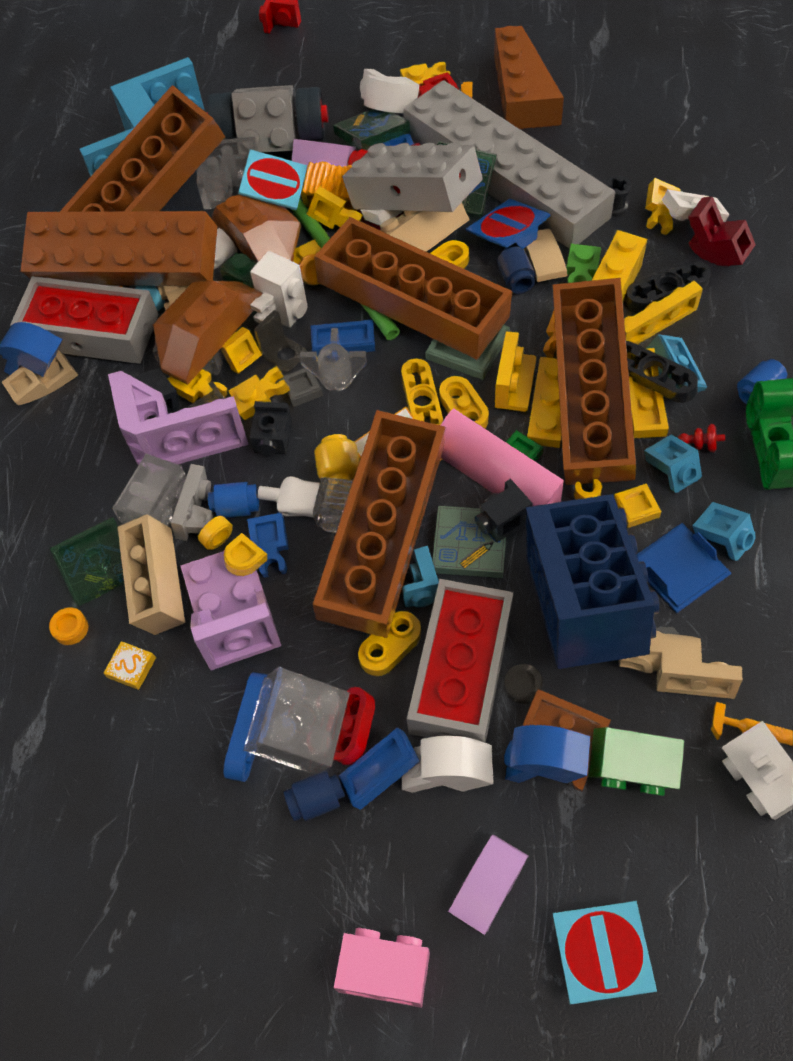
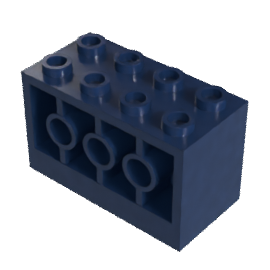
(590, 581)

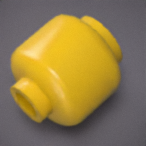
(336, 457)

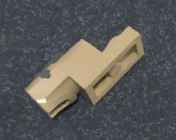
(681, 667)

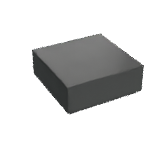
(302, 387)

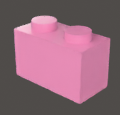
(382, 968)

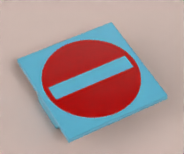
(272, 179)
(604, 952)

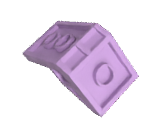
(177, 435)
(229, 612)

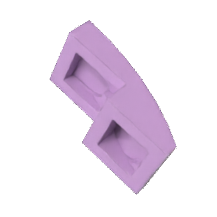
(488, 884)

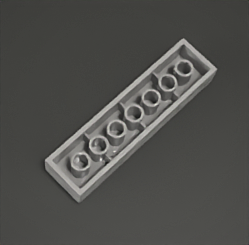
(523, 165)

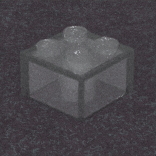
(297, 721)

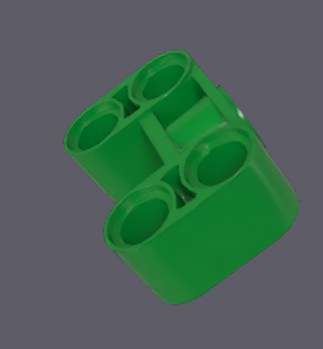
(769, 420)

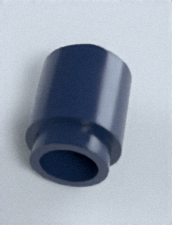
(516, 270)
(313, 796)

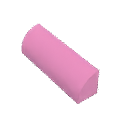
(494, 462)

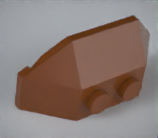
(258, 226)
(200, 325)

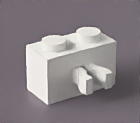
(281, 289)
(764, 767)

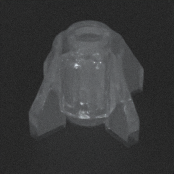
(334, 364)

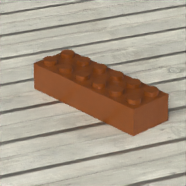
(151, 159)
(121, 247)
(413, 287)
(593, 382)
(380, 524)

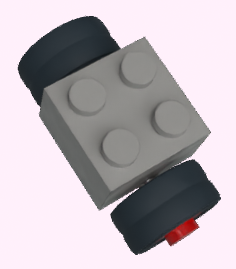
(270, 115)

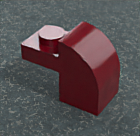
(716, 240)

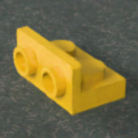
(514, 375)

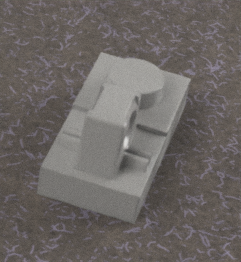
(188, 514)

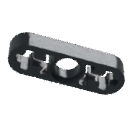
(676, 276)
(662, 383)

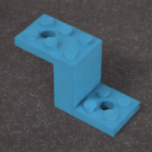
(136, 98)

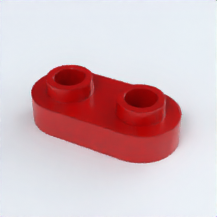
(355, 726)

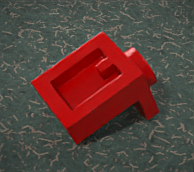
(279, 13)

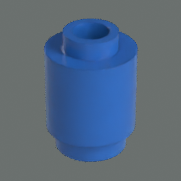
(763, 371)
(234, 499)

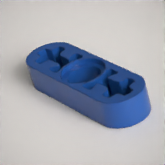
(239, 762)

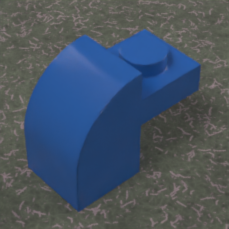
(29, 347)
(546, 753)

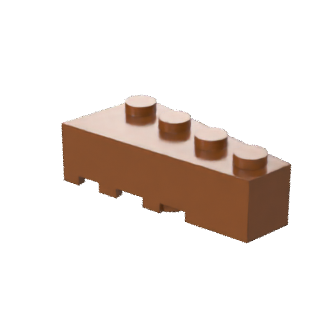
(524, 82)

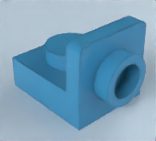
(676, 460)
(727, 528)
(425, 581)

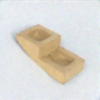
(546, 257)
(28, 386)

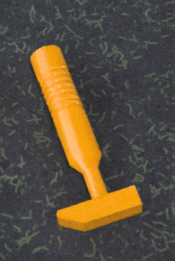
(781, 734)

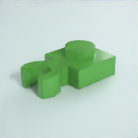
(582, 262)

